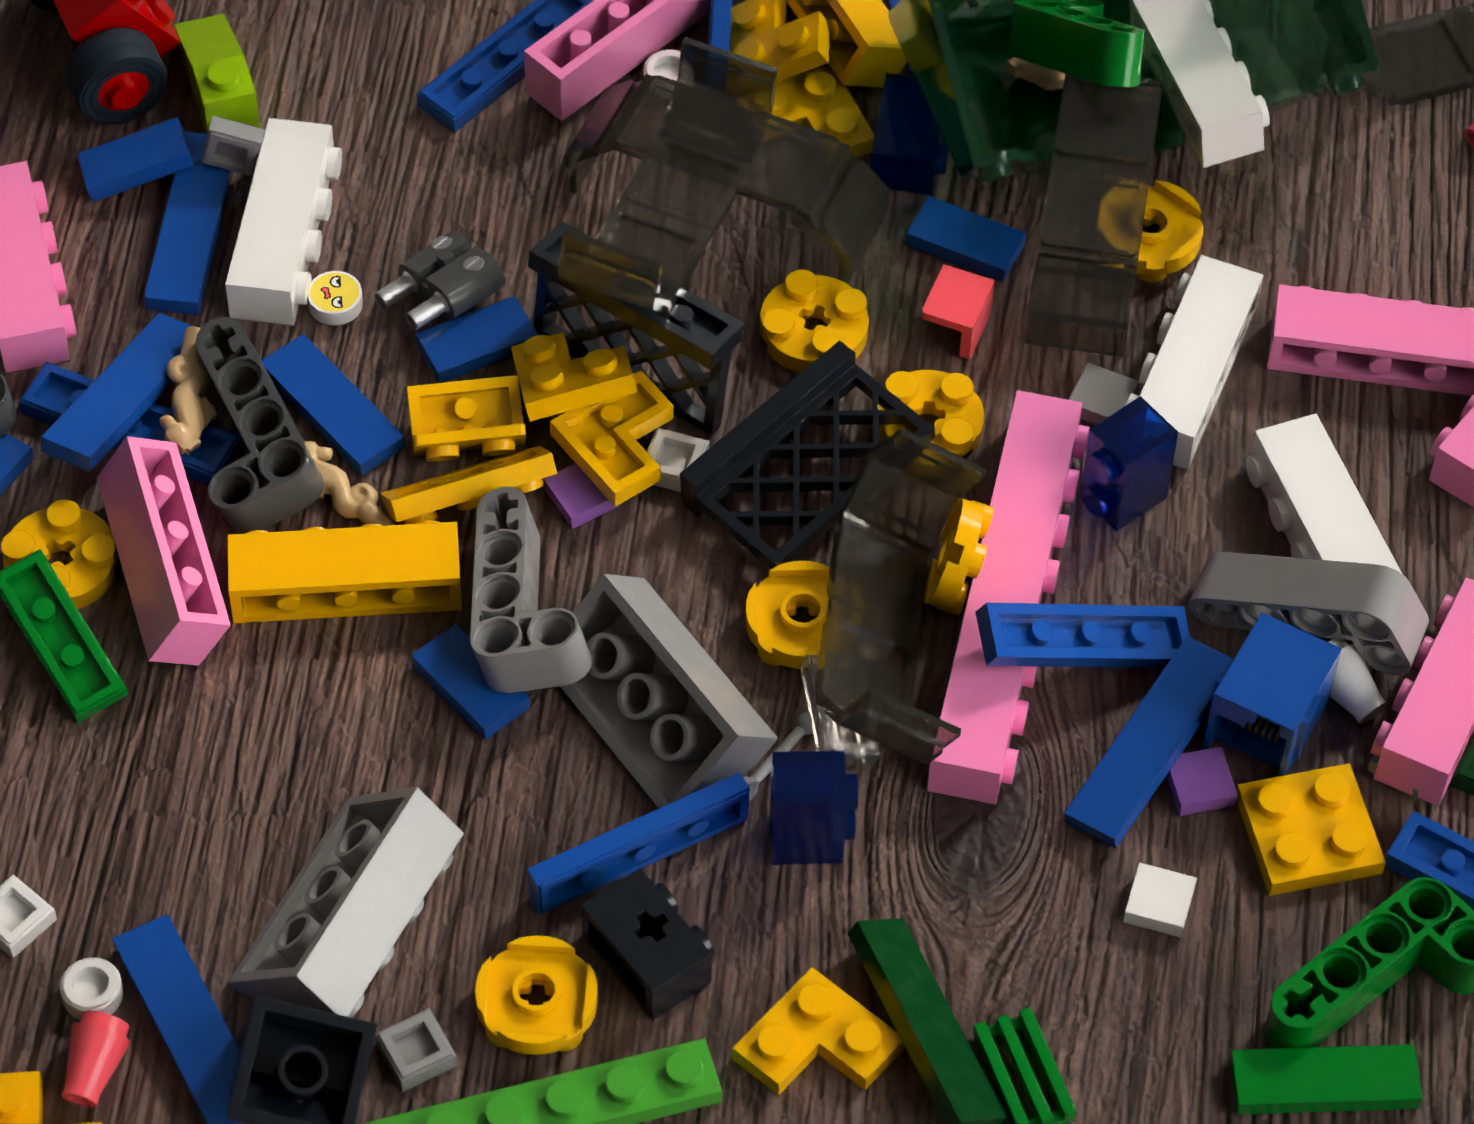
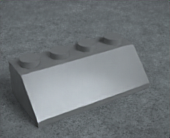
(661, 695)
(350, 903)

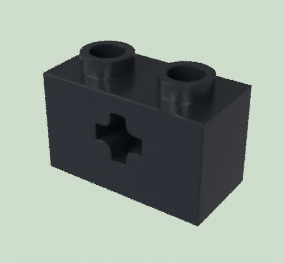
(648, 943)

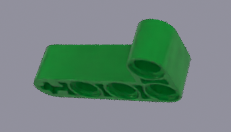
(1077, 41)
(1369, 972)

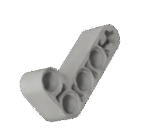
(1320, 597)
(508, 634)

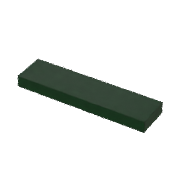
(925, 1022)

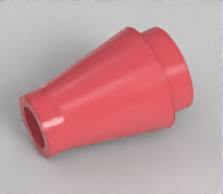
(93, 1055)

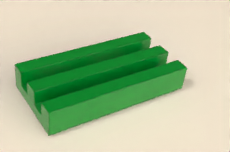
(1007, 1030)

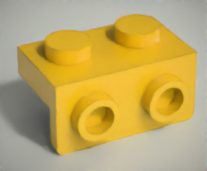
(466, 417)

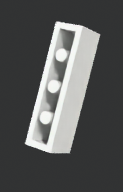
(1201, 78)
(282, 222)
(1199, 349)
(1314, 495)

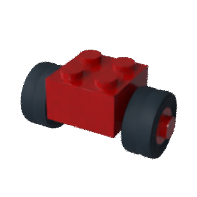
(119, 63)

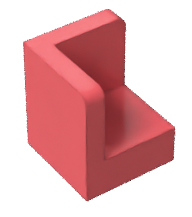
(960, 303)

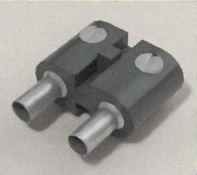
(445, 278)

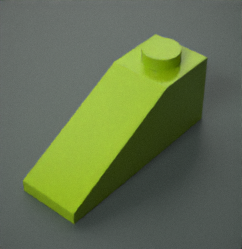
(217, 71)

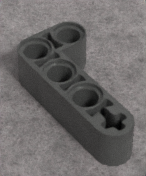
(262, 473)

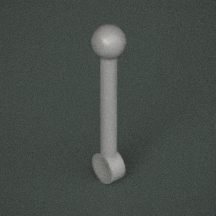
(802, 728)

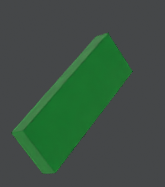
(60, 637)
(1325, 1079)

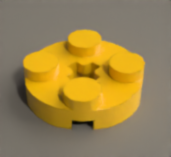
(1178, 233)
(807, 297)
(945, 396)
(71, 530)
(958, 556)
(775, 599)
(544, 1027)

